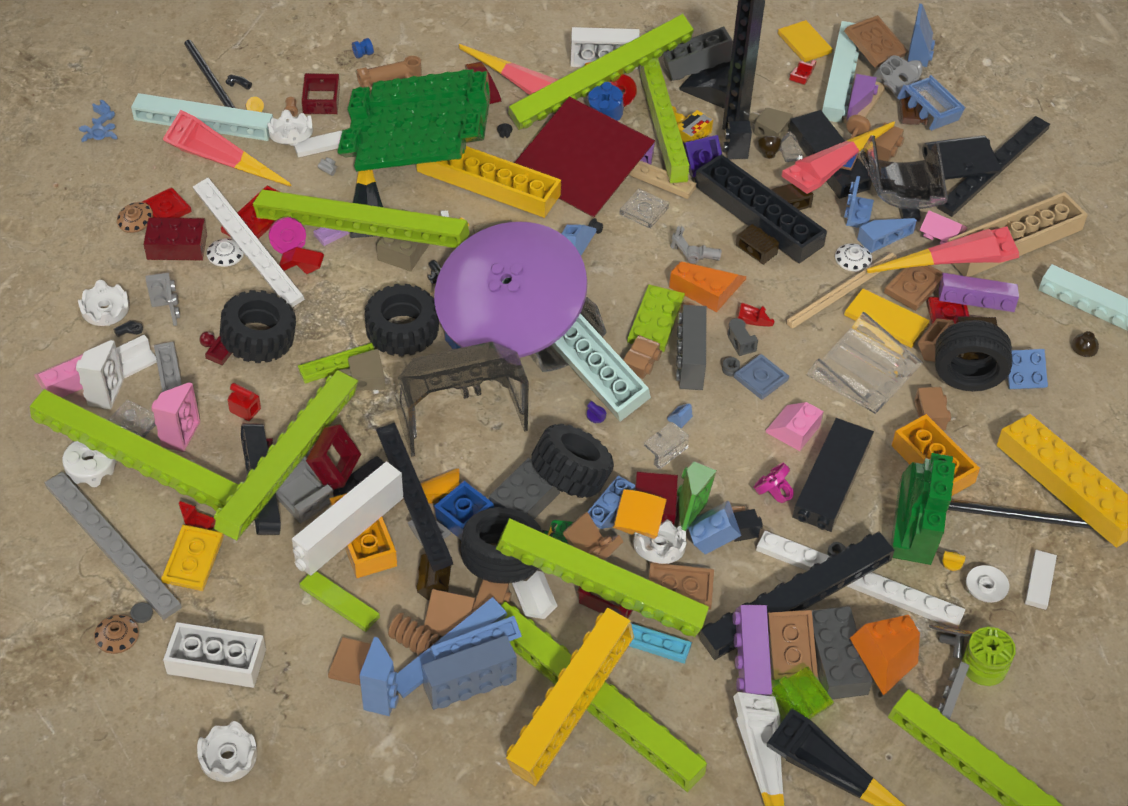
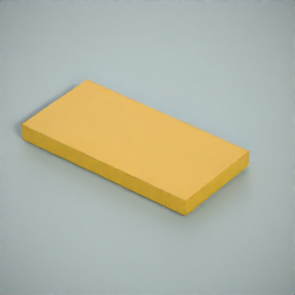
(896, 320)

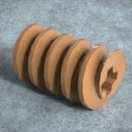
(410, 636)

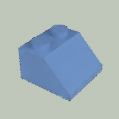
(714, 528)

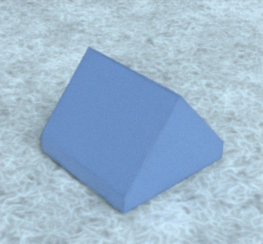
(681, 415)

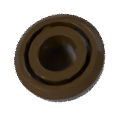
(769, 145)
(1085, 344)

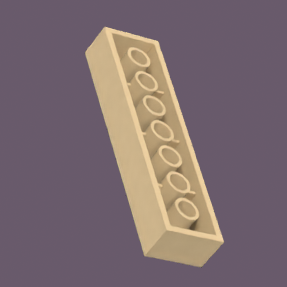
(1032, 227)

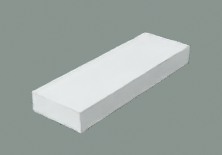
(318, 144)
(1040, 579)

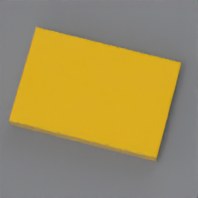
(805, 41)
(192, 557)

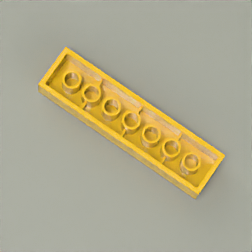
(498, 180)
(1068, 477)
(570, 696)

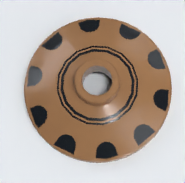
(134, 217)
(119, 640)

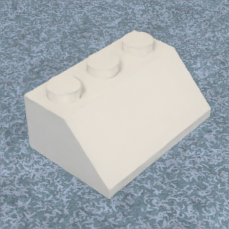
(100, 375)

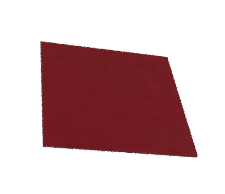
(587, 154)

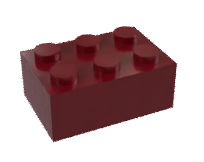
(175, 239)

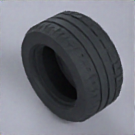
(973, 337)
(483, 558)

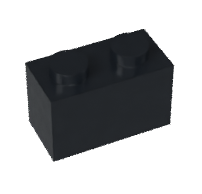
(737, 139)

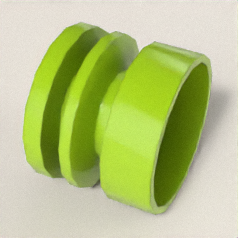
(989, 656)

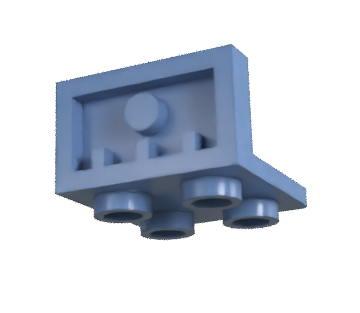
(859, 209)
(1028, 369)

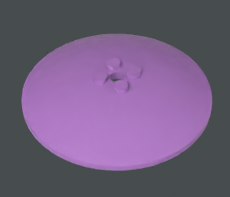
(527, 312)

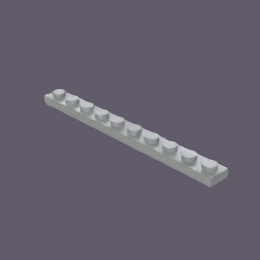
(113, 546)

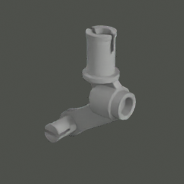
(693, 253)

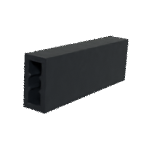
(816, 134)
(833, 475)

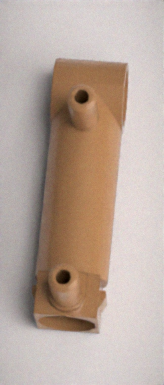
(405, 69)

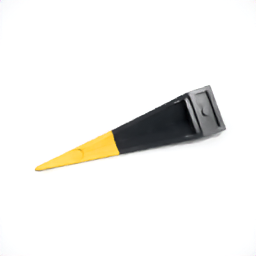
(366, 194)
(813, 751)

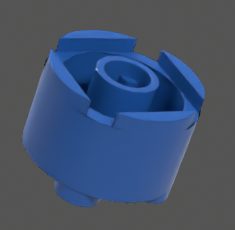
(607, 100)

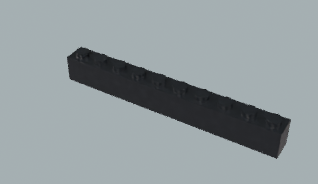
(743, 60)
(806, 588)

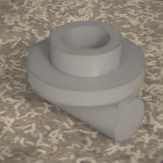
(328, 166)

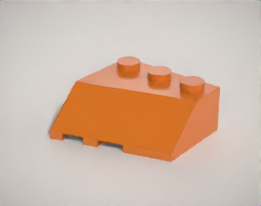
(705, 284)
(888, 649)

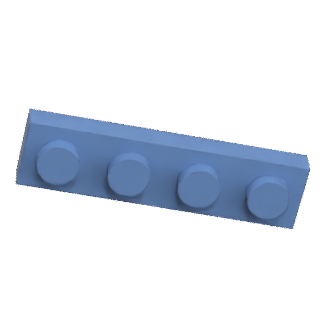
(479, 636)

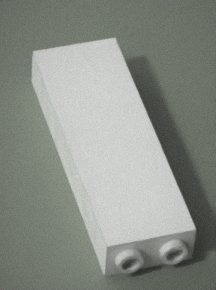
(347, 518)

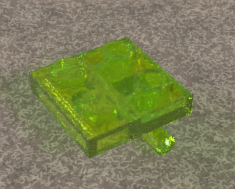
(802, 694)

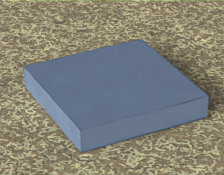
(761, 376)

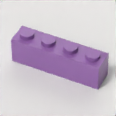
(978, 292)
(753, 650)

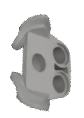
(894, 66)

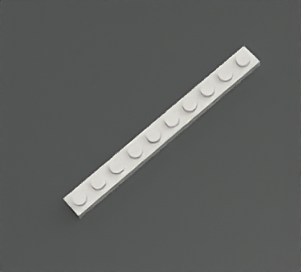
(248, 242)
(870, 584)

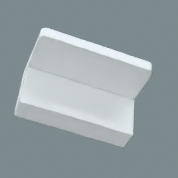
(135, 356)
(535, 596)

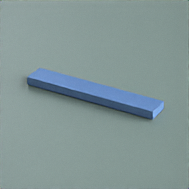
(412, 675)

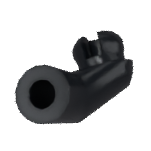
(239, 80)
(435, 267)
(129, 327)

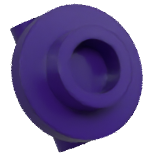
(595, 413)

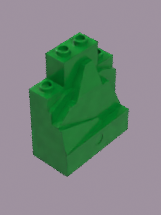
(922, 508)

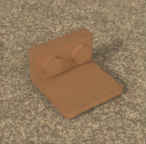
(586, 537)

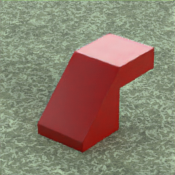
(305, 259)

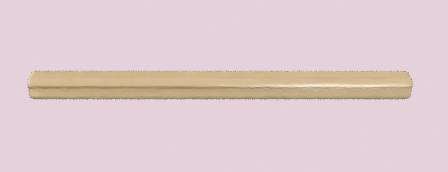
(836, 293)

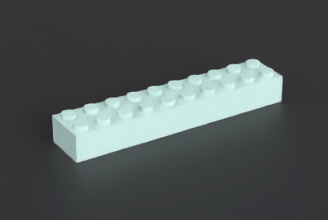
(601, 368)

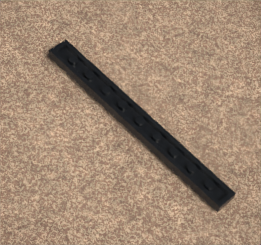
(1005, 156)
(415, 498)

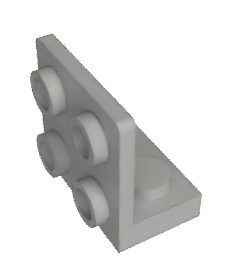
(161, 293)

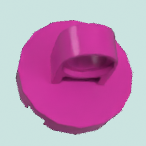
(287, 234)
(774, 482)

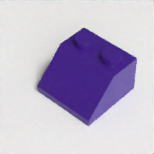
(701, 152)

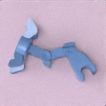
(98, 131)

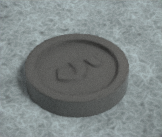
(141, 612)

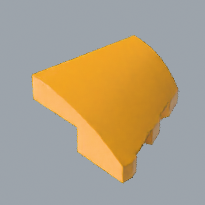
(440, 486)

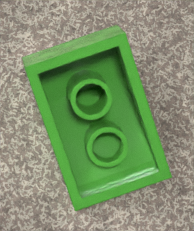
(694, 492)

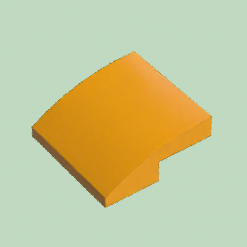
(639, 513)

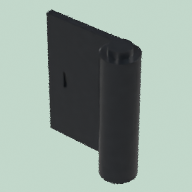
(965, 157)

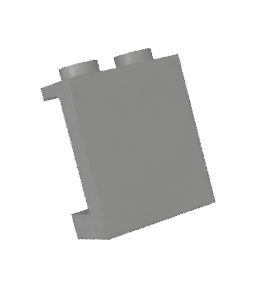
(303, 494)

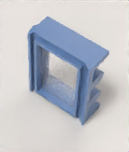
(934, 100)

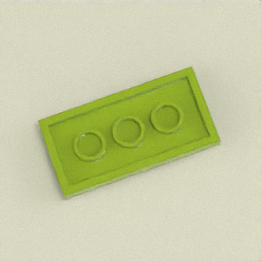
(657, 315)

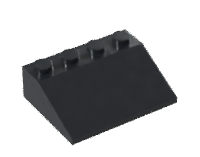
(709, 84)

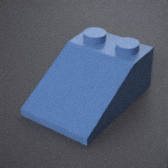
(921, 39)

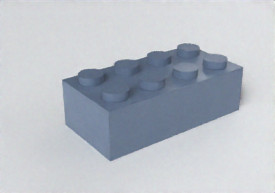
(469, 672)

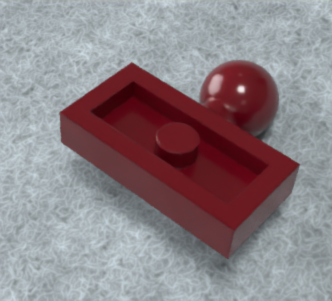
(217, 351)

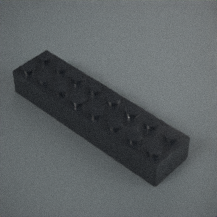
(760, 206)

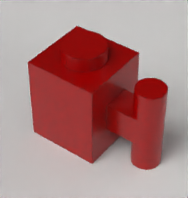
(243, 402)

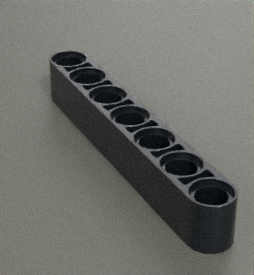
(254, 447)

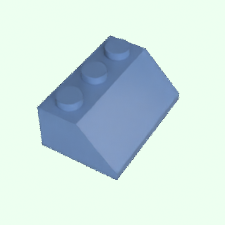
(378, 680)

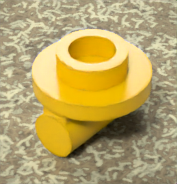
(254, 104)
(953, 560)

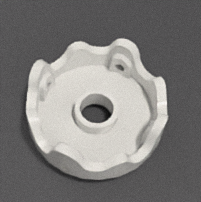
(291, 130)
(101, 296)
(89, 470)
(673, 544)
(224, 739)

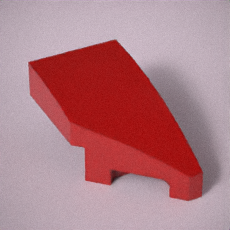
(802, 72)
(754, 316)
(194, 518)

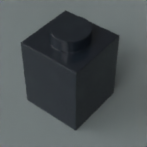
(748, 524)

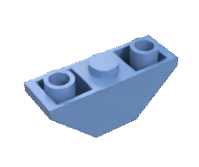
(579, 236)
(606, 507)

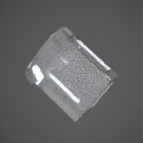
(790, 148)

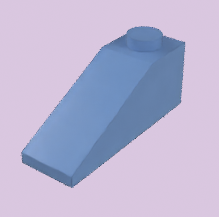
(884, 232)

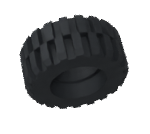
(401, 338)
(257, 344)
(572, 460)

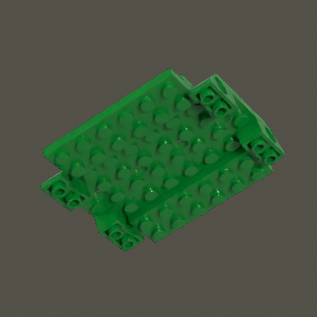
(416, 119)

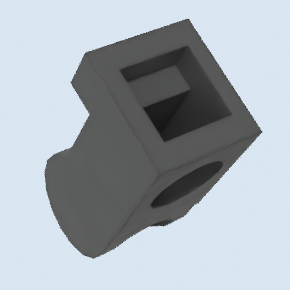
(740, 337)

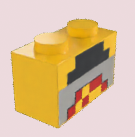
(695, 126)

